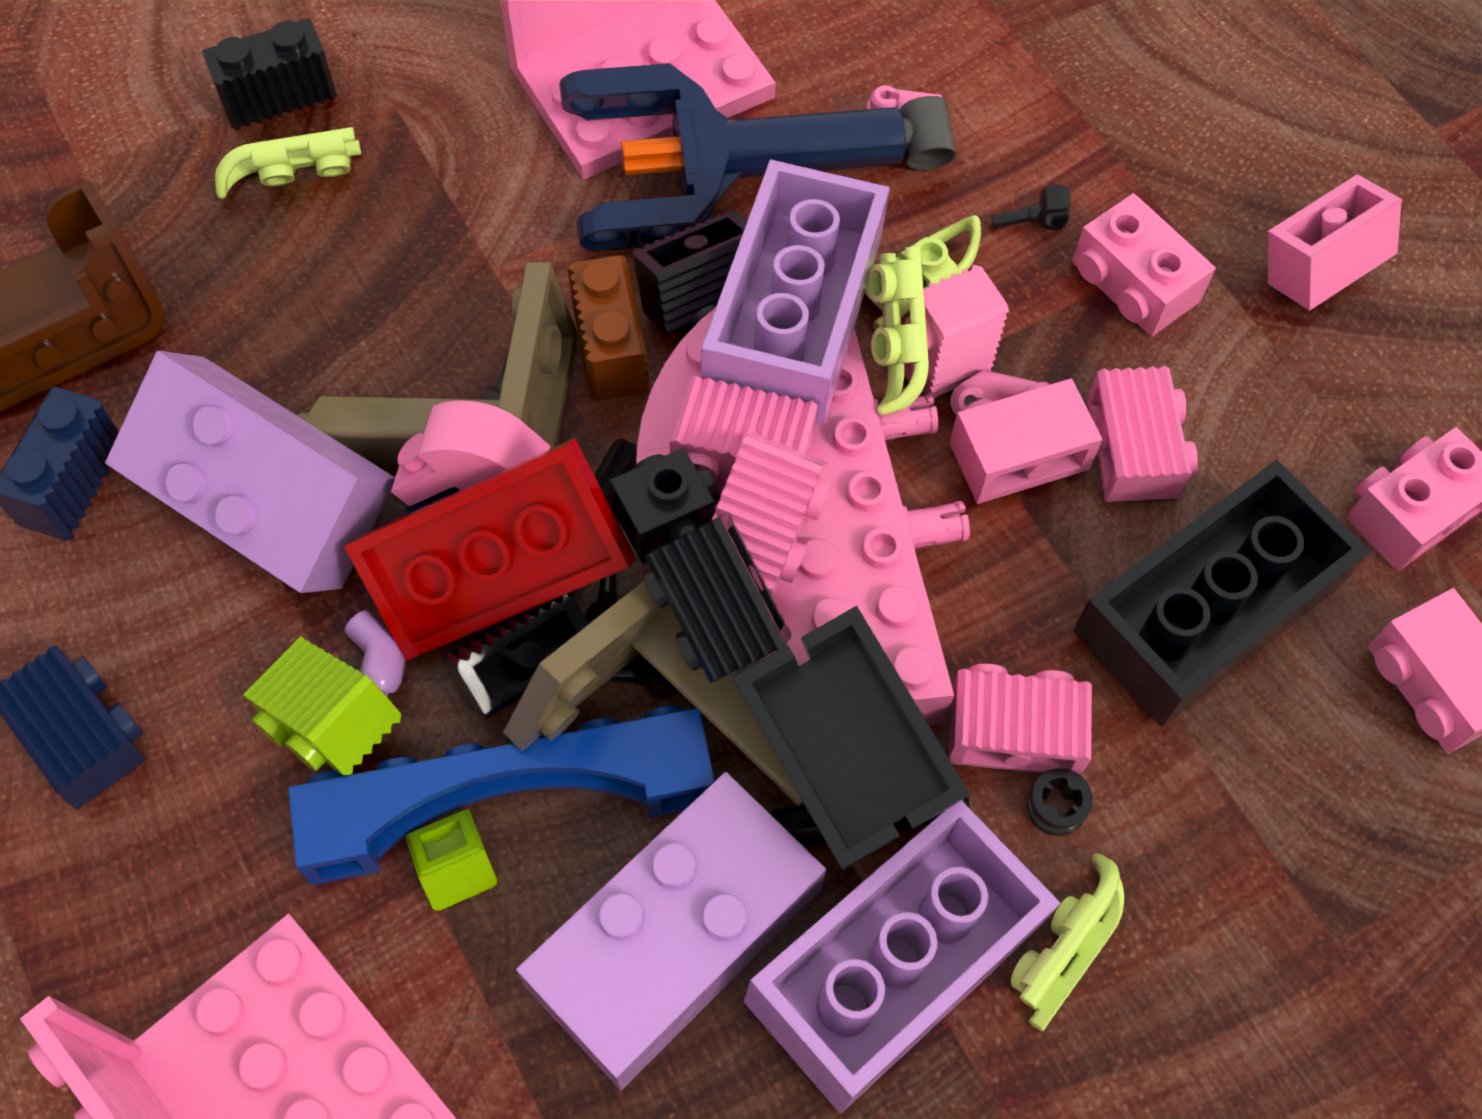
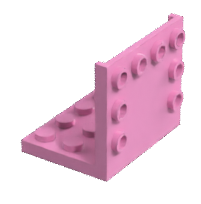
(574, 35)
(253, 1042)

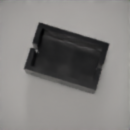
(850, 737)

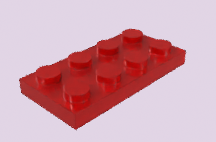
(491, 550)

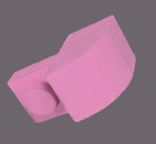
(462, 447)

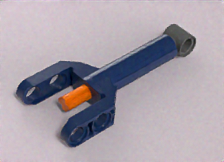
(717, 151)

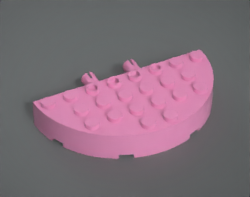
(864, 537)

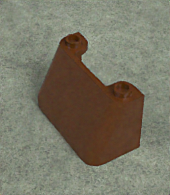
(72, 300)

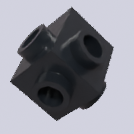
(662, 500)

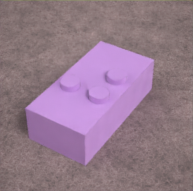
(796, 284)
(249, 471)
(672, 929)
(898, 954)

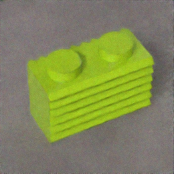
(320, 708)

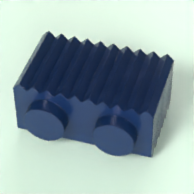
(58, 464)
(68, 726)

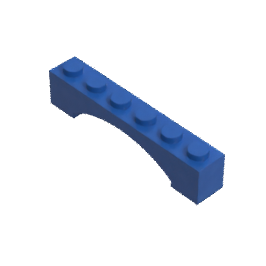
(354, 819)

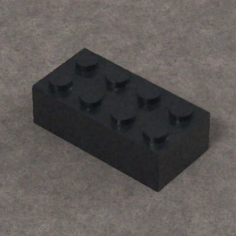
(1219, 591)

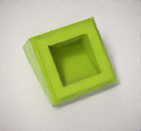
(451, 860)

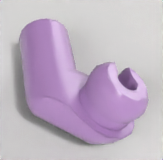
(382, 656)

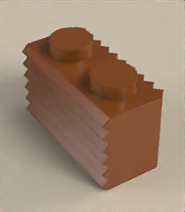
(608, 327)

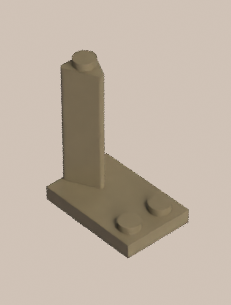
(531, 388)
(605, 647)

